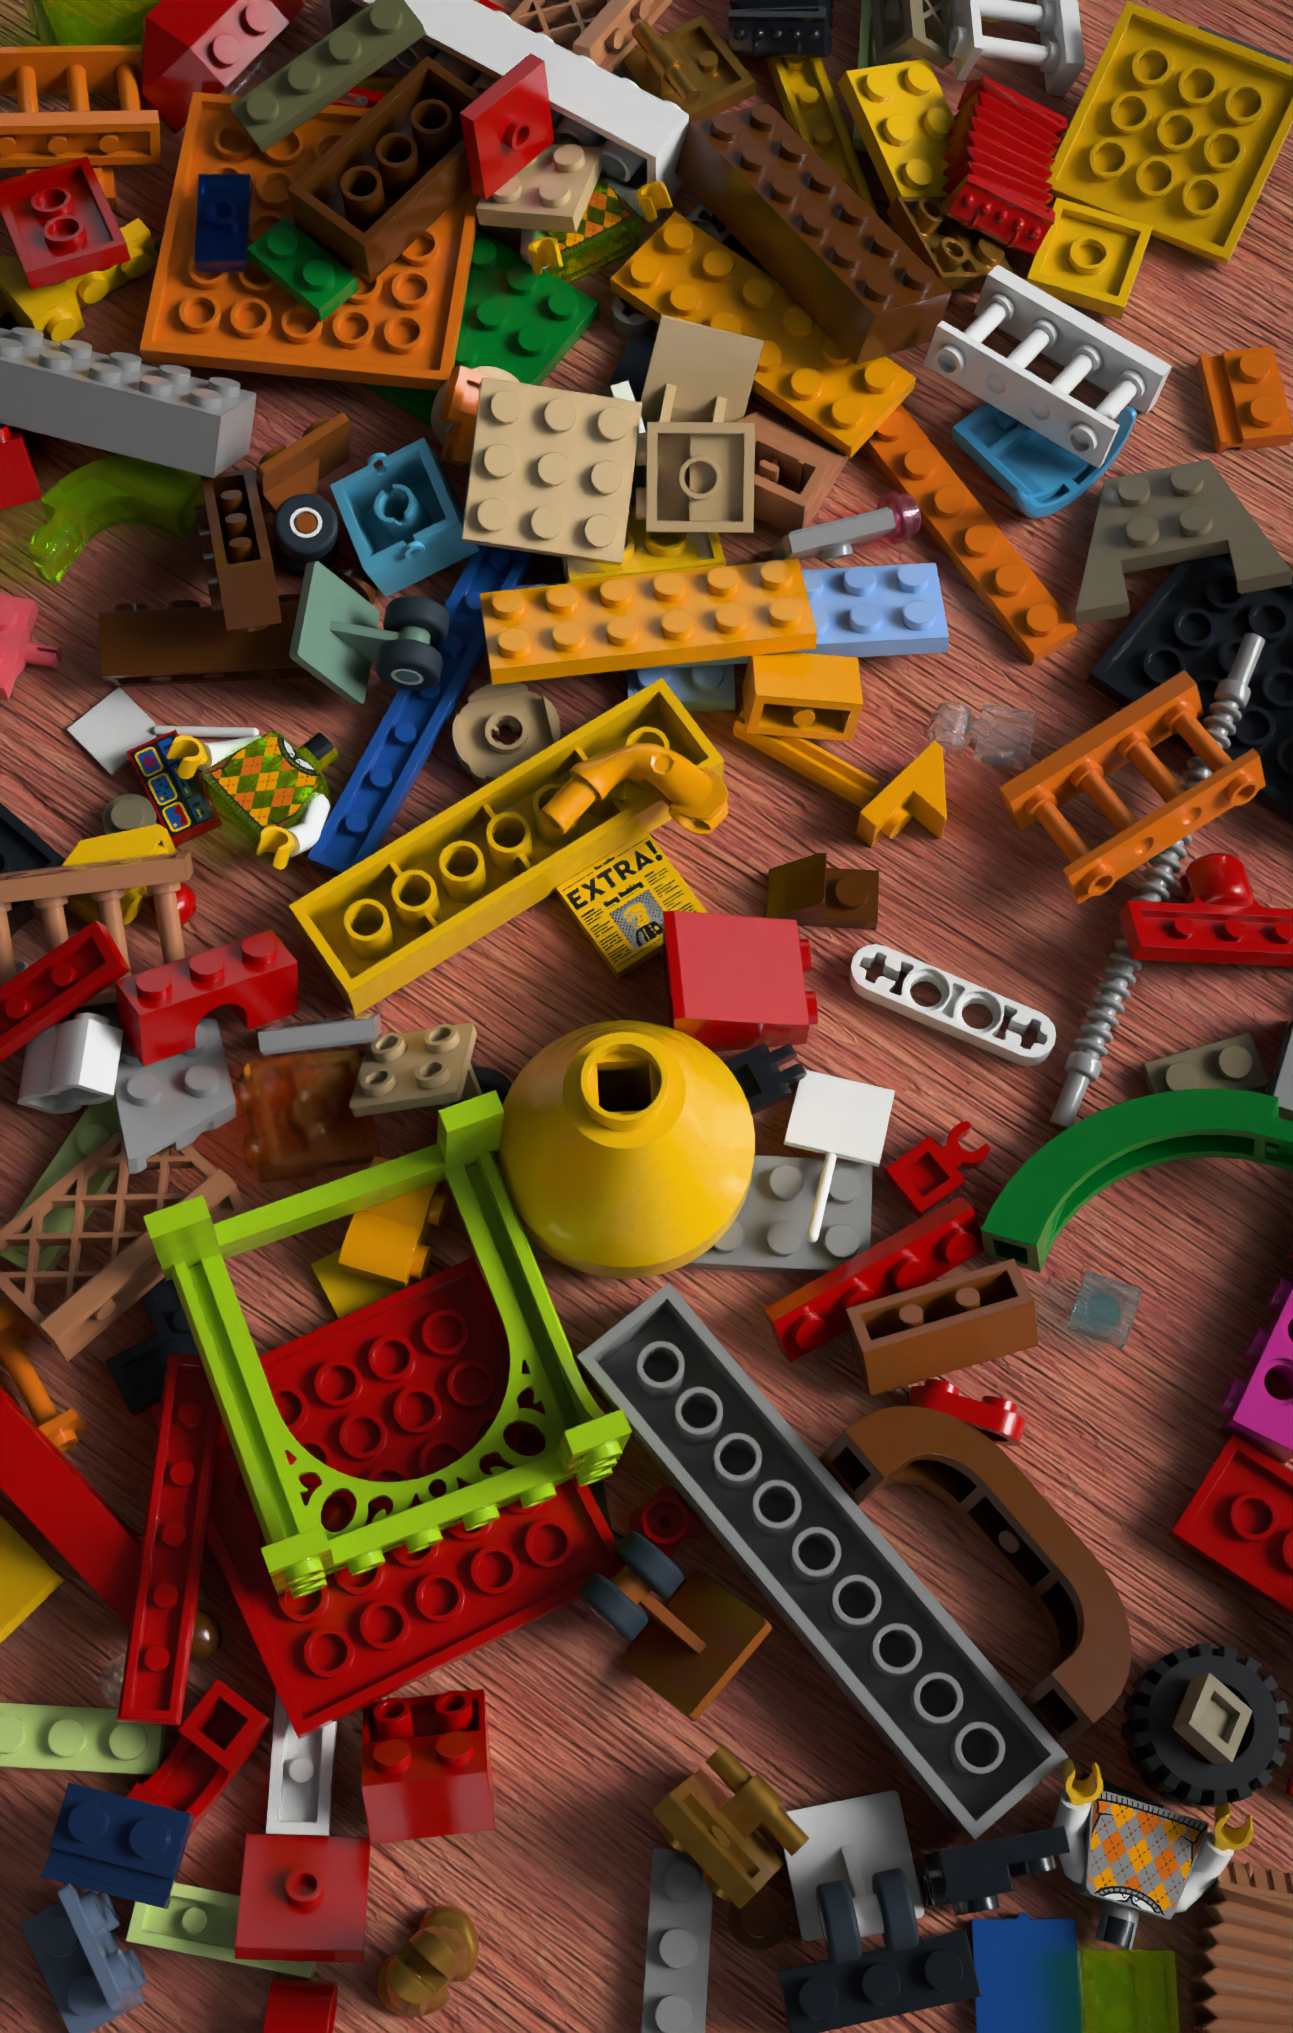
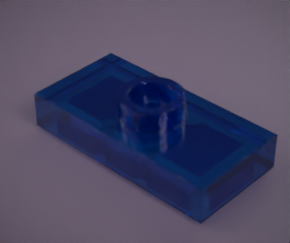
(223, 223)

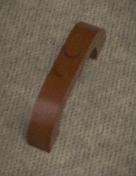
(1021, 1532)

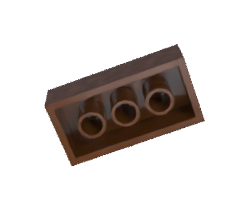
(388, 173)

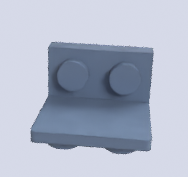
(84, 1959)

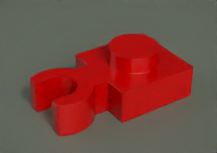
(931, 1173)

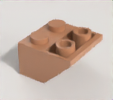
(790, 473)

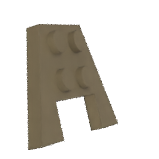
(1169, 520)

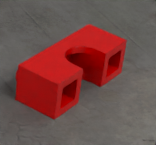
(167, 1002)
(208, 1755)

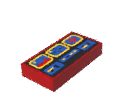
(178, 802)

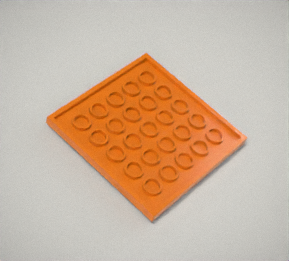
(386, 334)

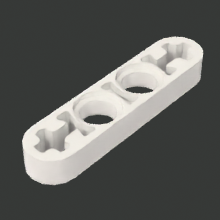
(955, 995)

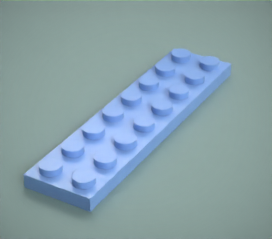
(868, 612)

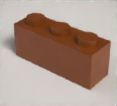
(942, 1326)

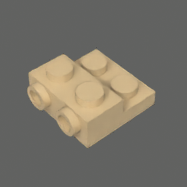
(697, 477)

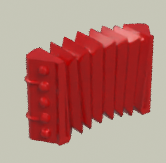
(1002, 165)

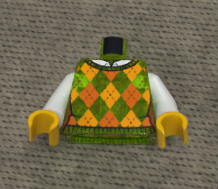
(605, 234)
(265, 787)

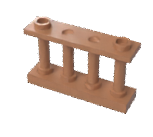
(106, 885)

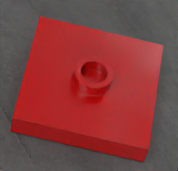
(507, 126)
(303, 1898)

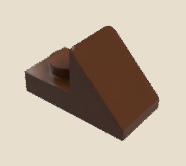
(823, 895)

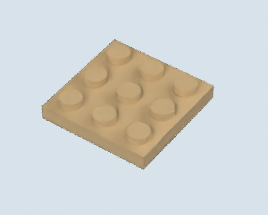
(551, 471)

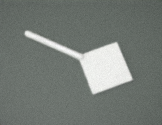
(122, 725)

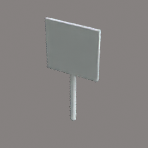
(839, 1121)

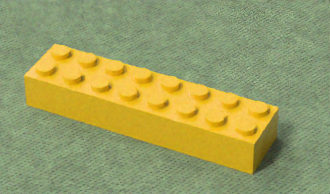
(488, 855)

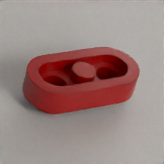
(991, 1416)

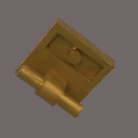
(688, 68)
(954, 253)
(724, 1830)

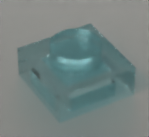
(1104, 1309)

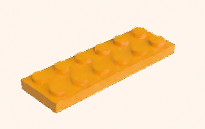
(799, 368)
(647, 621)

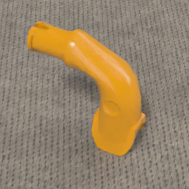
(693, 794)

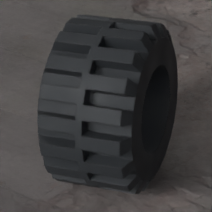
(1163, 1757)

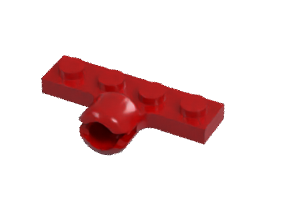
(1215, 922)

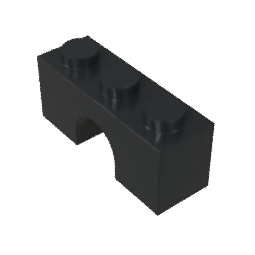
(878, 1984)

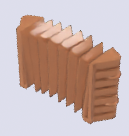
(1247, 1953)

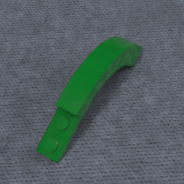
(1120, 1143)

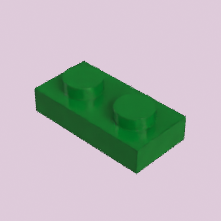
(303, 269)

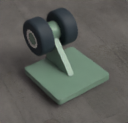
(340, 637)

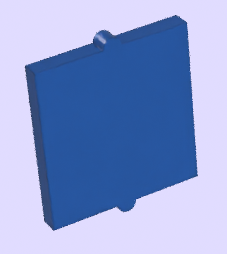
(1026, 1975)

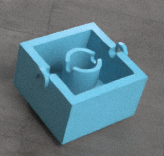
(403, 517)

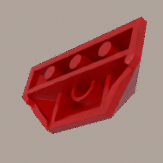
(203, 48)

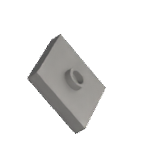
(835, 538)

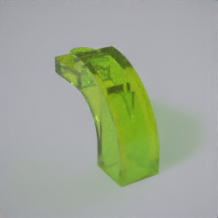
(109, 495)

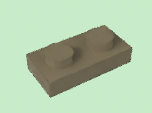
(1221, 1065)

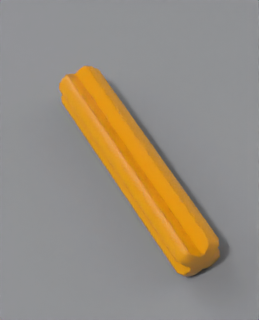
(813, 763)

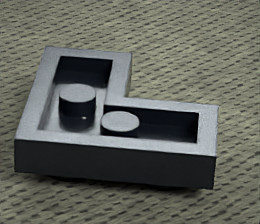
(142, 1368)

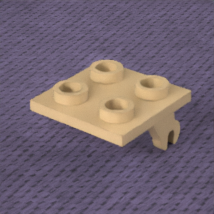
(698, 373)

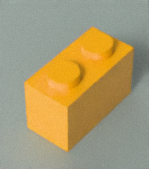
(802, 695)

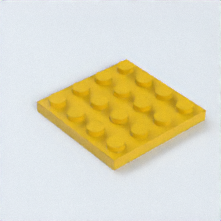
(1176, 132)

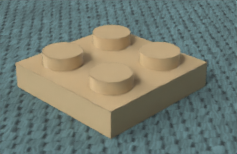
(547, 192)

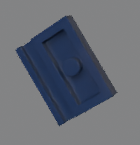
(118, 1845)

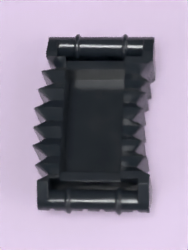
(781, 28)

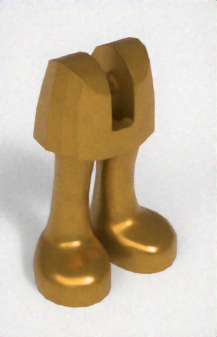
(440, 1951)

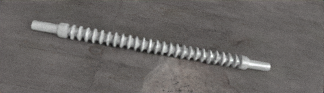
(1083, 1065)

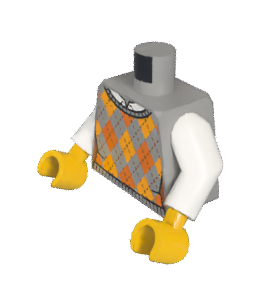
(1139, 1854)

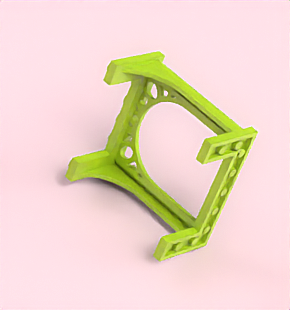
(577, 1433)

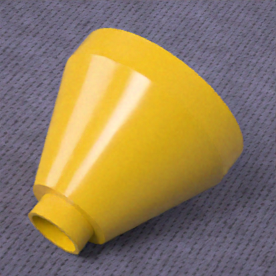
(626, 1149)

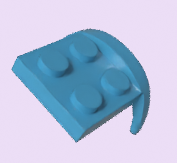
(1027, 464)

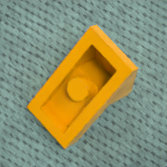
(915, 793)

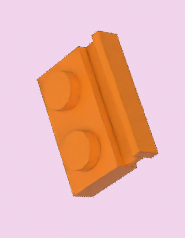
(1245, 399)

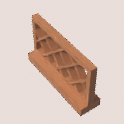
(601, 38)
(131, 1270)

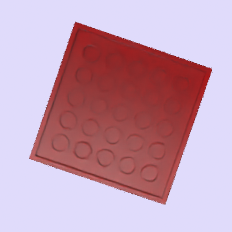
(391, 1402)

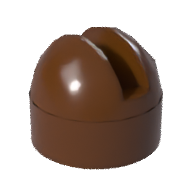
(206, 1636)

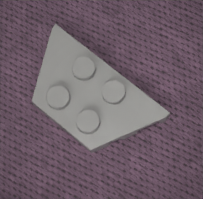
(172, 1097)

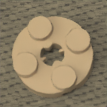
(499, 706)

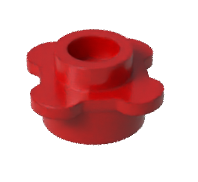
(665, 1505)

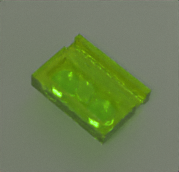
(1128, 1991)

